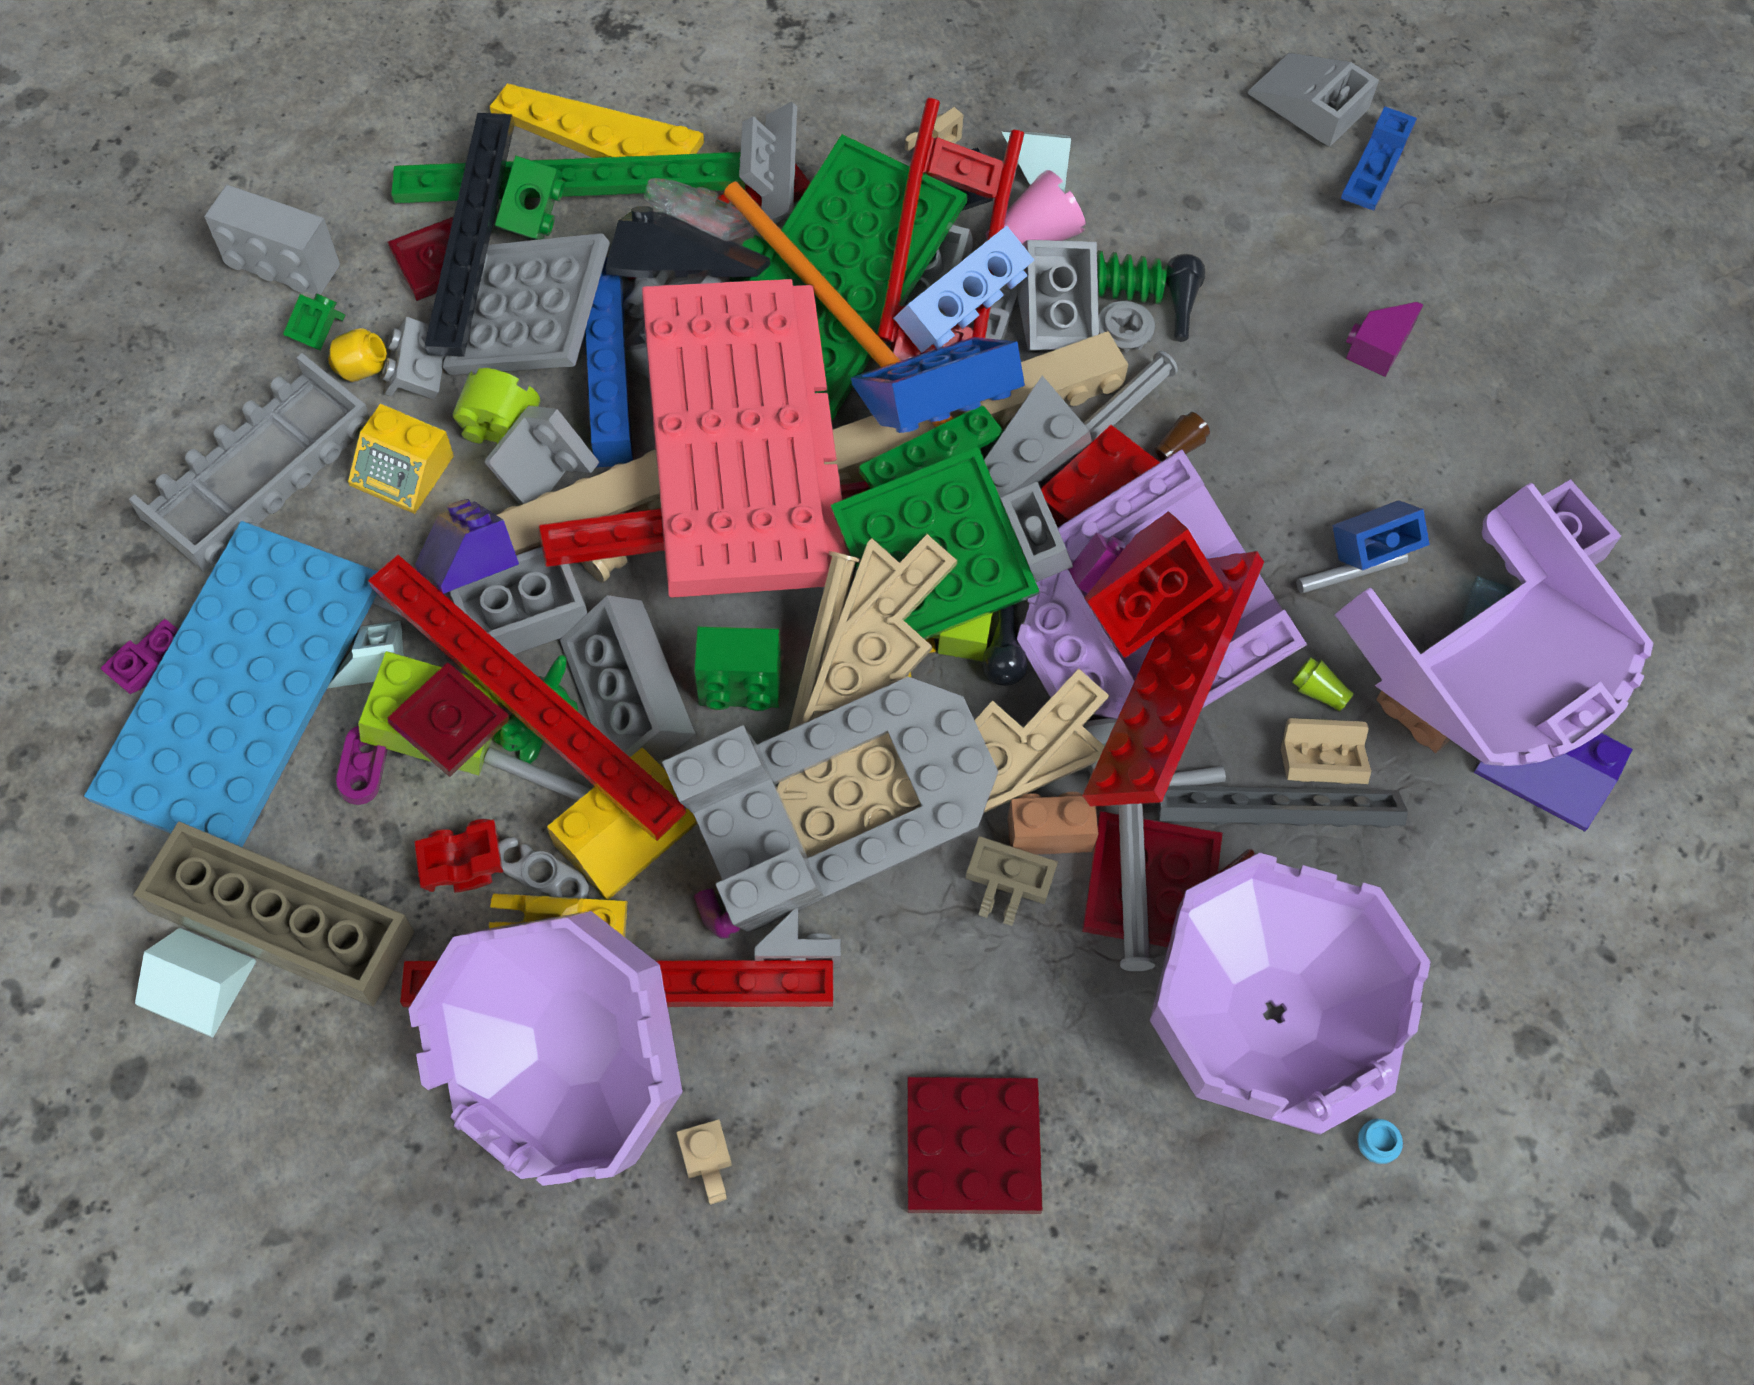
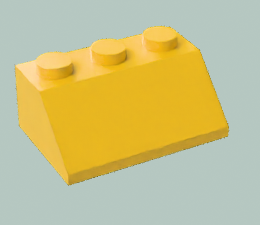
(607, 842)

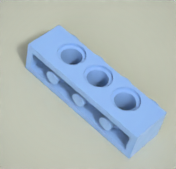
(922, 317)

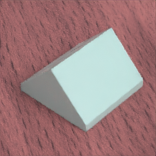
(191, 980)

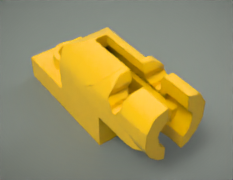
(545, 907)

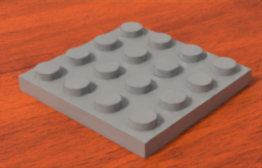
(533, 304)

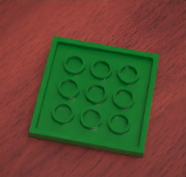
(966, 517)

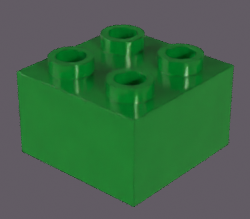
(738, 667)

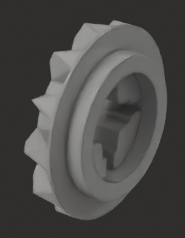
(1118, 315)

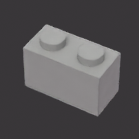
(1036, 531)

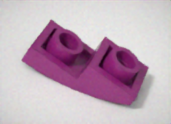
(135, 664)

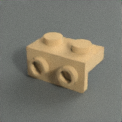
(1325, 751)

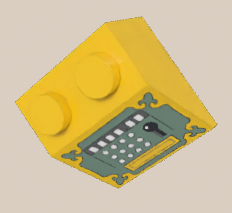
(399, 458)

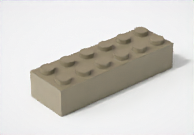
(275, 913)

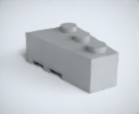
(1037, 441)

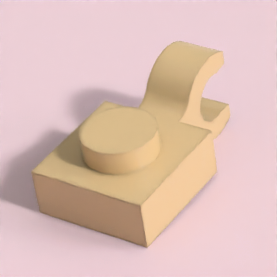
(946, 127)
(704, 1154)

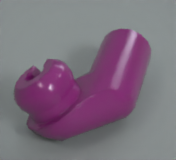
(712, 916)

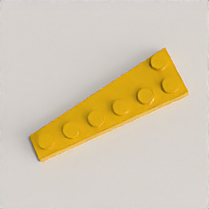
(593, 128)

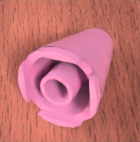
(1045, 212)

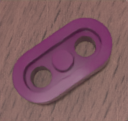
(360, 766)

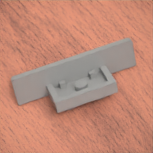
(769, 160)

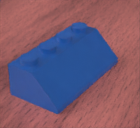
(941, 382)

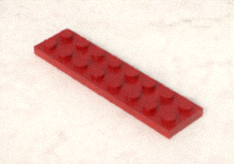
(1171, 692)

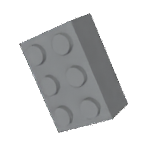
(272, 240)
(524, 603)

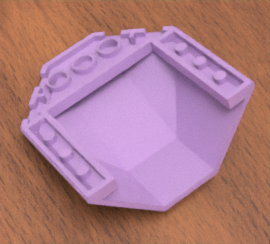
(1066, 634)

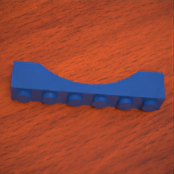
(607, 374)

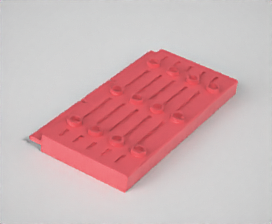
(741, 436)

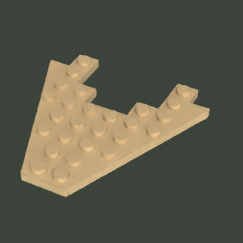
(878, 649)

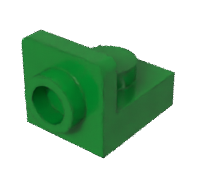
(312, 320)

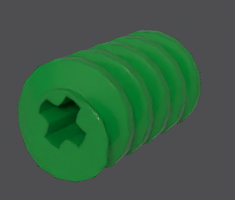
(1130, 277)

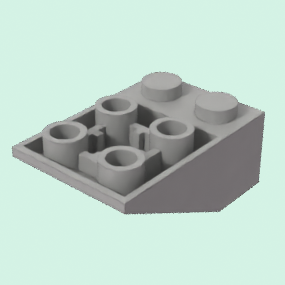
(1317, 94)

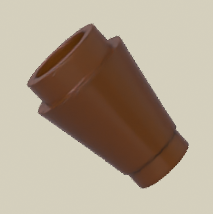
(1186, 434)

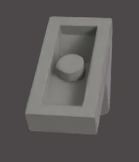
(784, 944)

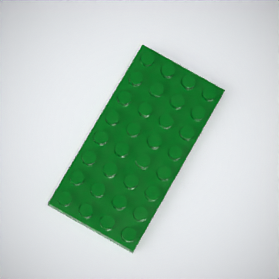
(850, 235)

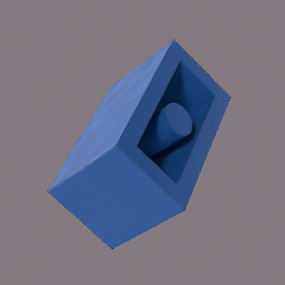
(1381, 535)

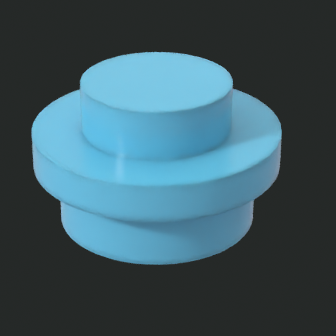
(1380, 1141)

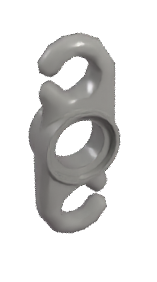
(561, 871)

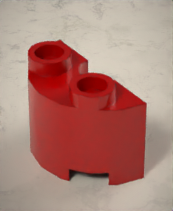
(459, 859)

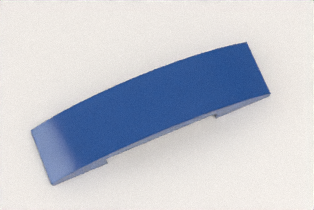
(1379, 159)

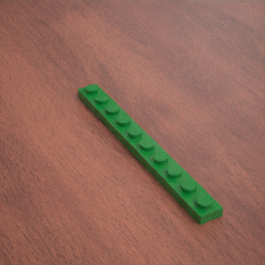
(580, 175)

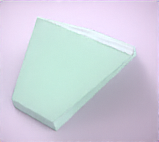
(1044, 153)
(368, 652)

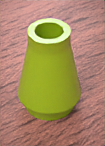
(1322, 684)

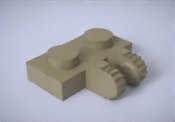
(1010, 871)

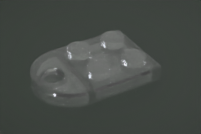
(698, 208)

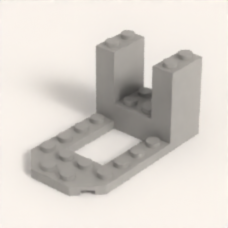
(751, 835)

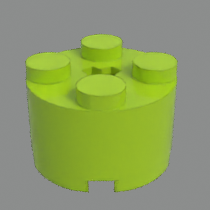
(491, 404)

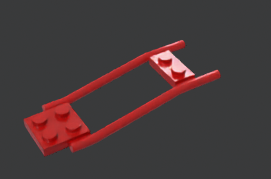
(961, 169)

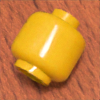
(357, 354)

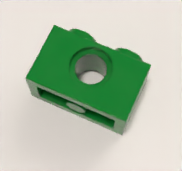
(525, 178)

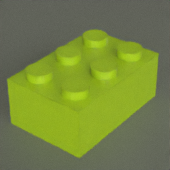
(393, 685)

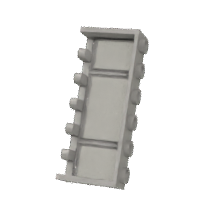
(256, 464)

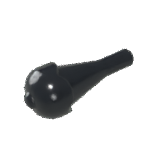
(1184, 278)
(1005, 659)

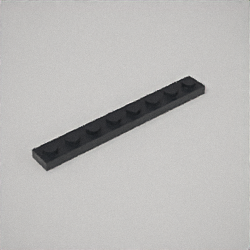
(469, 235)

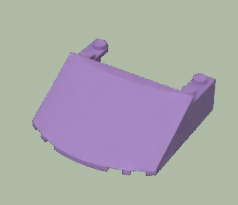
(1531, 669)

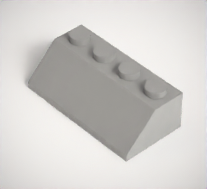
(626, 679)

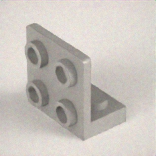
(538, 454)

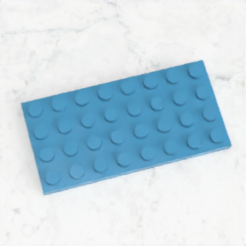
(236, 687)

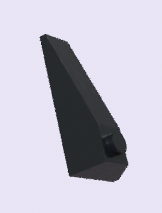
(660, 242)

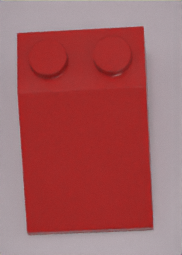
(1152, 584)

